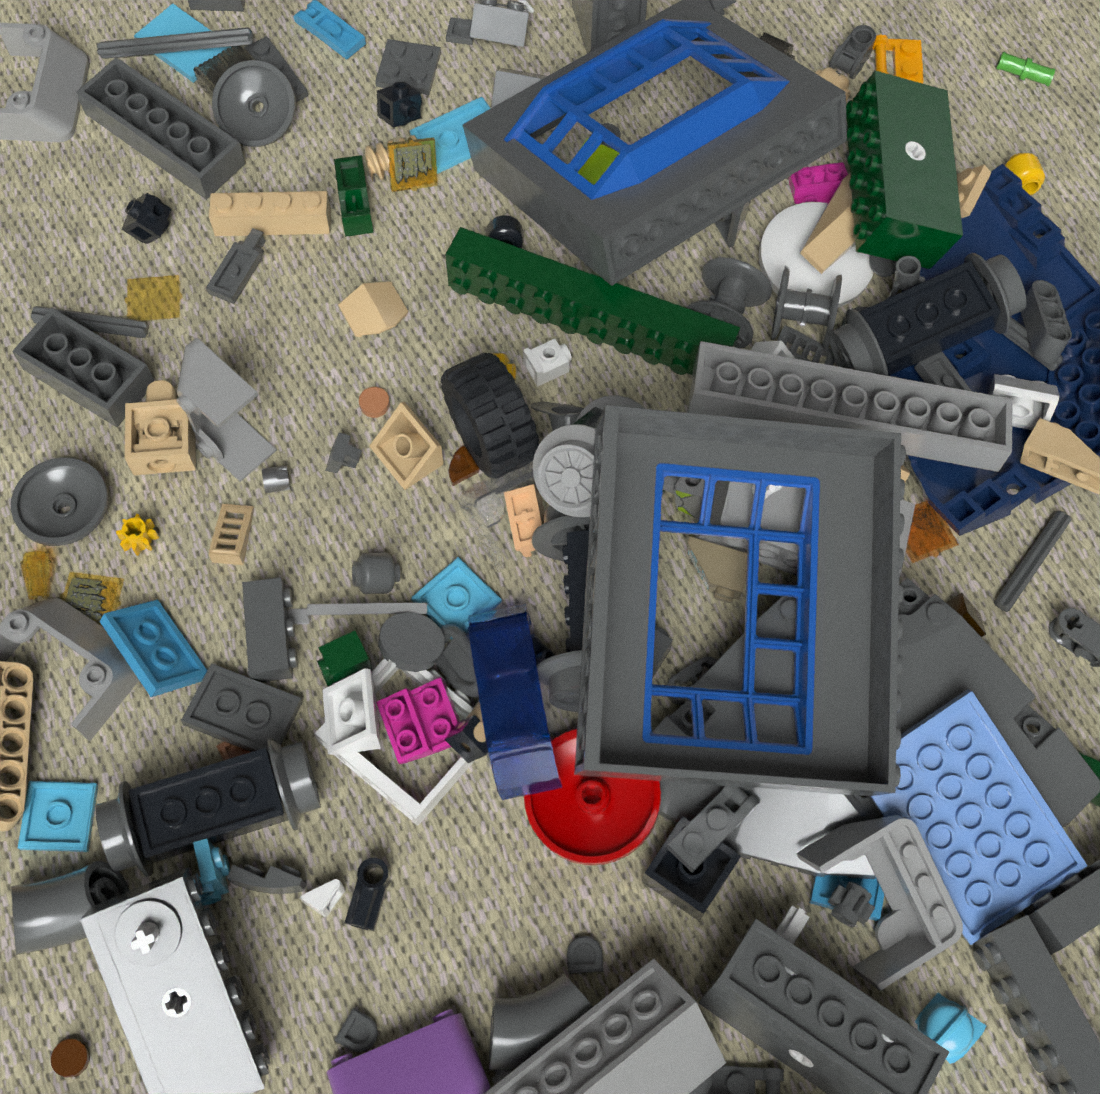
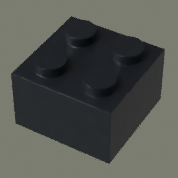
(686, 889)

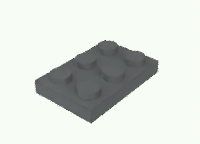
(240, 710)

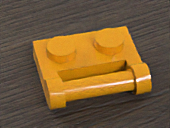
(906, 57)

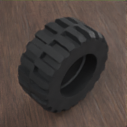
(490, 414)

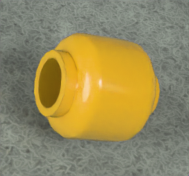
(1028, 169)

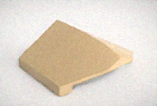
(373, 308)

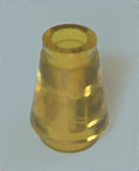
(36, 573)

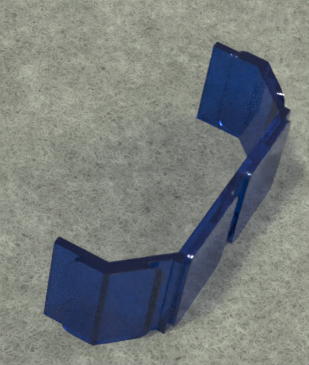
(512, 702)

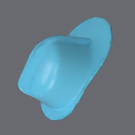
(949, 1026)

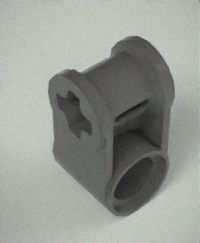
(854, 51)
(1080, 638)

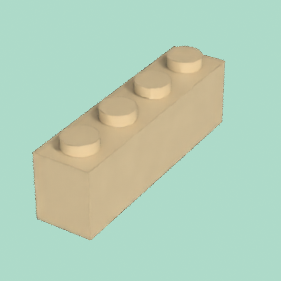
(270, 212)

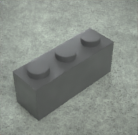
(269, 630)

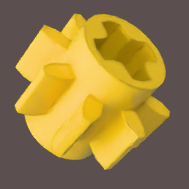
(139, 542)

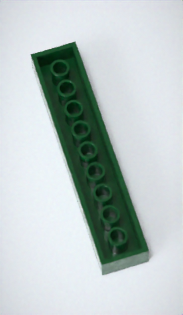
(582, 302)

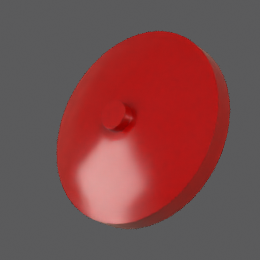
(592, 816)

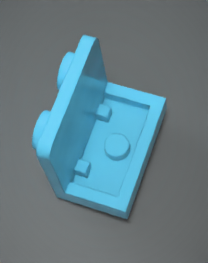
(213, 869)

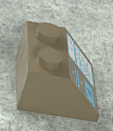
(719, 567)

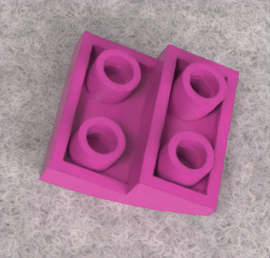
(816, 182)
(418, 720)

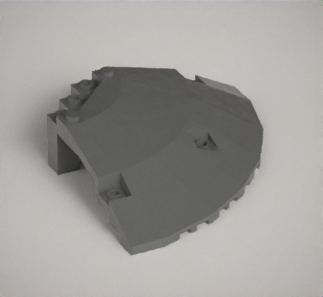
(938, 663)

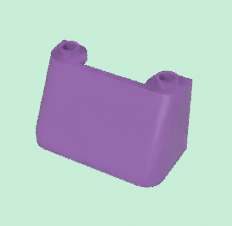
(423, 1062)

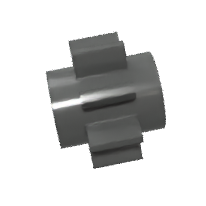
(851, 904)

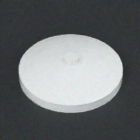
(782, 246)

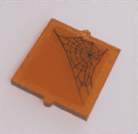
(928, 534)

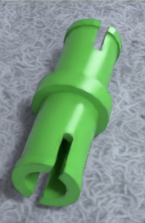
(1025, 68)

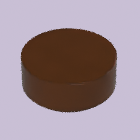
(70, 1058)

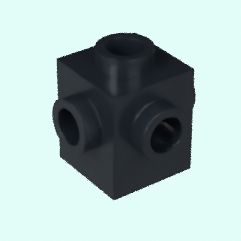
(399, 104)
(146, 218)

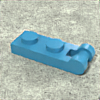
(330, 29)

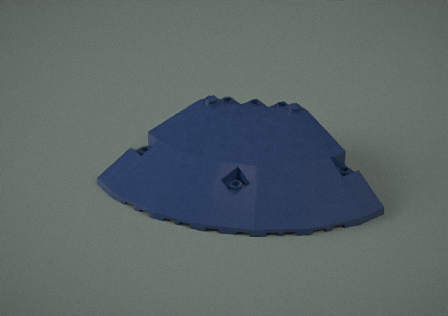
(1007, 224)

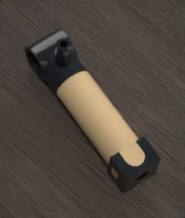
(468, 735)

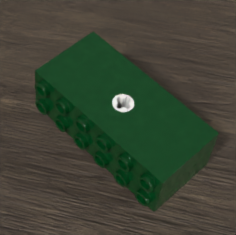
(902, 170)

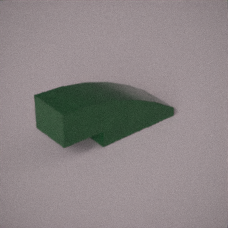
(353, 196)

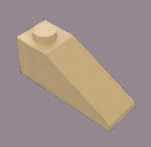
(1062, 455)

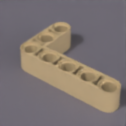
(17, 731)

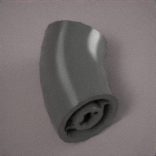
(51, 909)
(531, 1021)

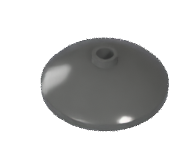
(239, 93)
(51, 487)

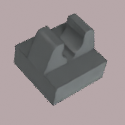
(342, 454)

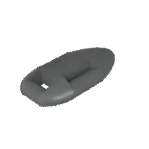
(457, 661)

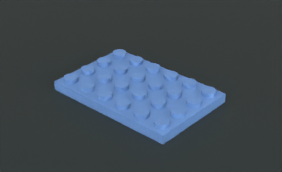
(978, 816)

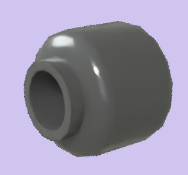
(375, 573)

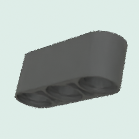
(1046, 321)

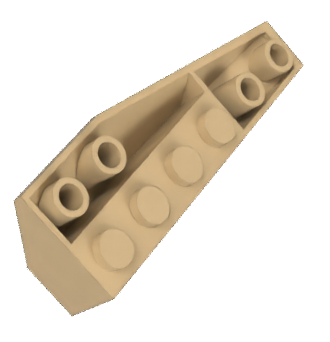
(833, 232)

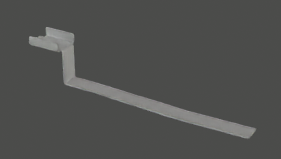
(303, 615)

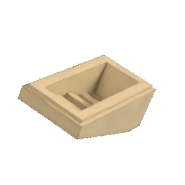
(226, 555)

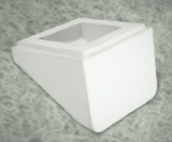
(324, 897)

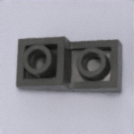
(275, 882)

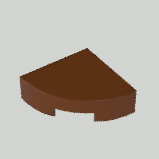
(462, 466)

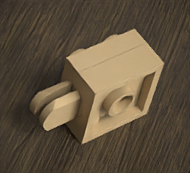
(159, 433)

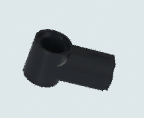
(367, 897)

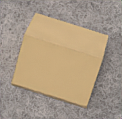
(407, 447)

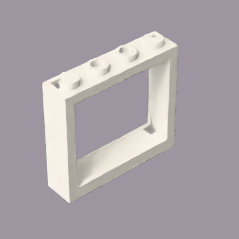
(379, 781)

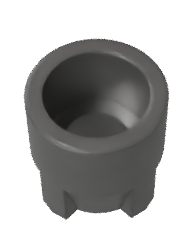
(275, 479)

